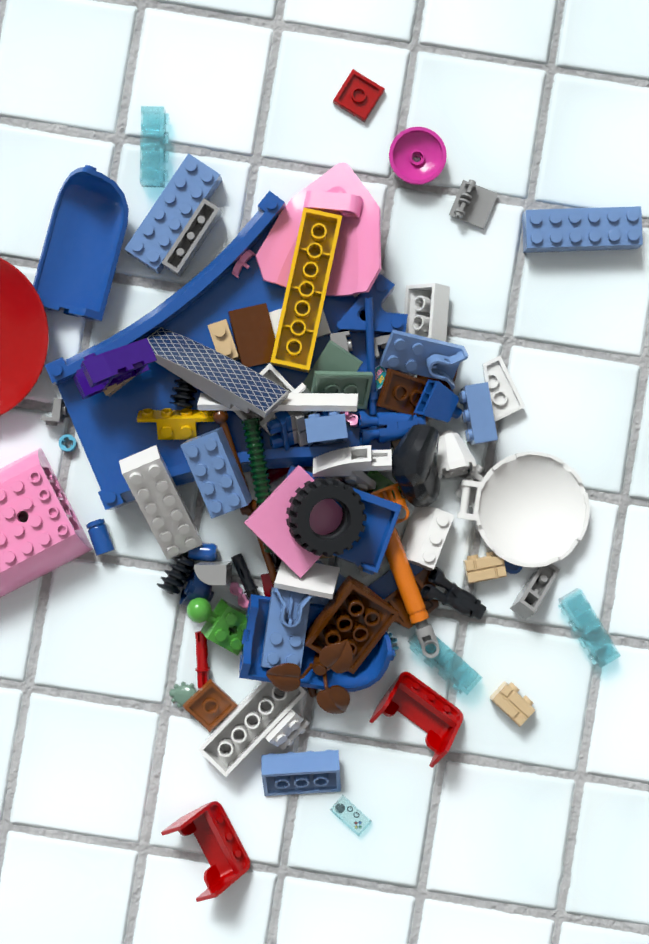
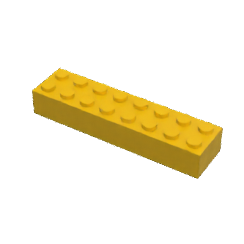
(306, 290)

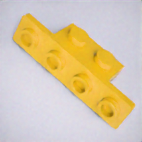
(175, 423)

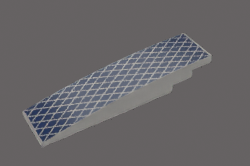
(216, 374)

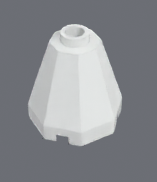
(453, 456)

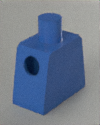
(438, 402)

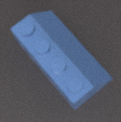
(301, 772)

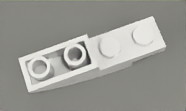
(357, 458)

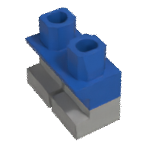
(290, 429)

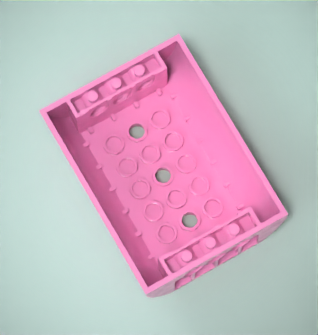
(52, 529)

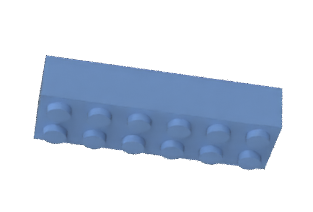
(172, 212)
(582, 229)

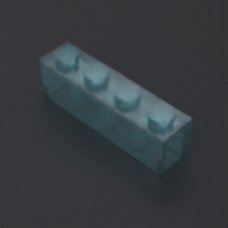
(153, 146)
(589, 628)
(449, 664)

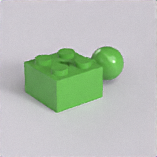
(222, 625)

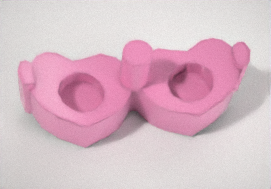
(242, 262)
(350, 418)
(236, 590)

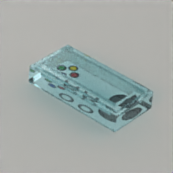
(350, 815)

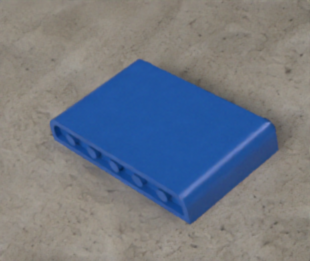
(377, 534)

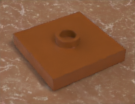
(210, 705)

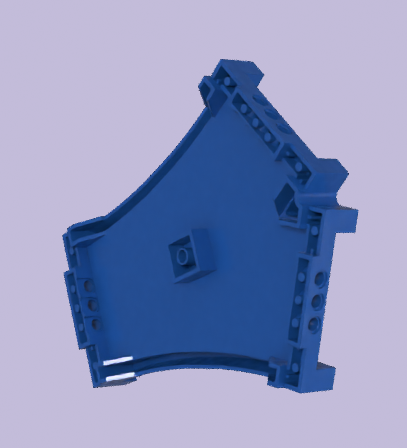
(110, 424)

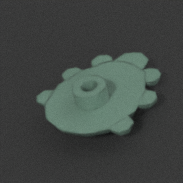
(182, 693)

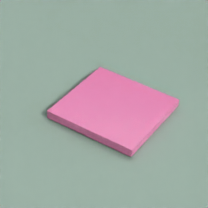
(271, 527)

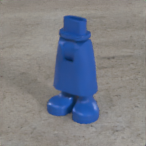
(389, 426)

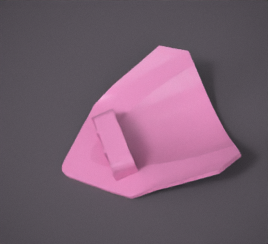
(359, 238)

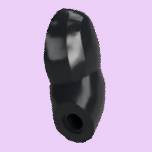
(414, 465)

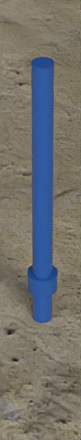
(371, 353)

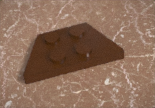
(396, 602)

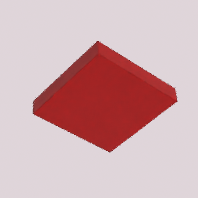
(358, 95)

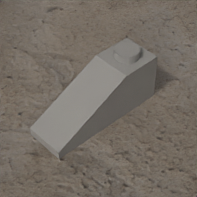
(534, 591)

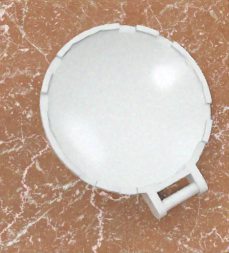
(529, 508)

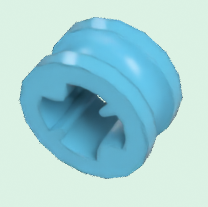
(63, 447)

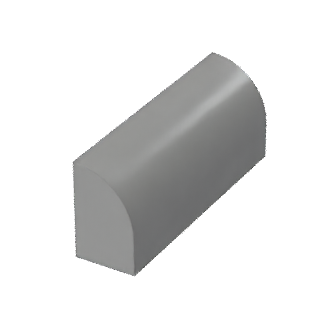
(214, 572)

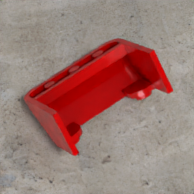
(424, 709)
(219, 844)

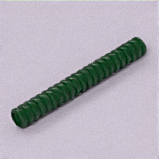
(257, 462)

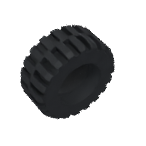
(347, 530)

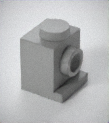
(341, 340)

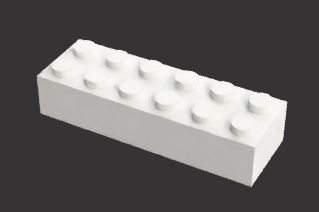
(160, 502)
(248, 725)

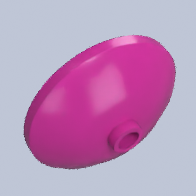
(417, 143)

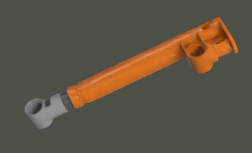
(405, 579)

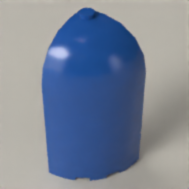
(82, 245)
(253, 637)

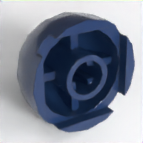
(195, 589)

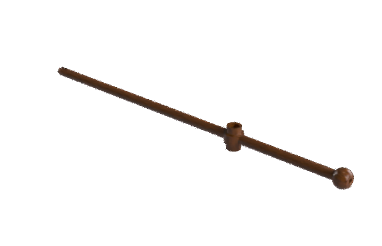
(220, 418)

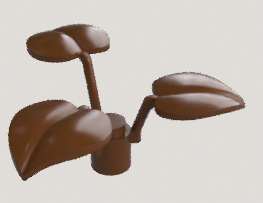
(333, 656)

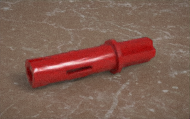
(202, 659)

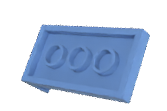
(423, 356)
(285, 628)

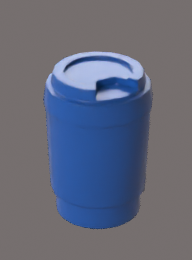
(205, 552)

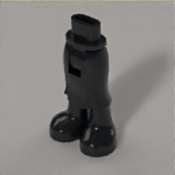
(453, 596)

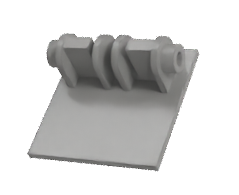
(473, 204)

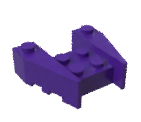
(113, 367)

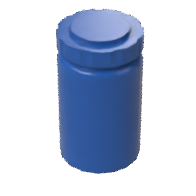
(100, 537)

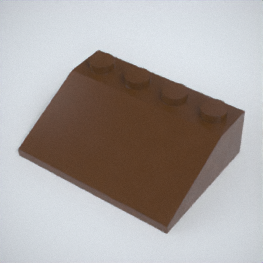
(353, 615)

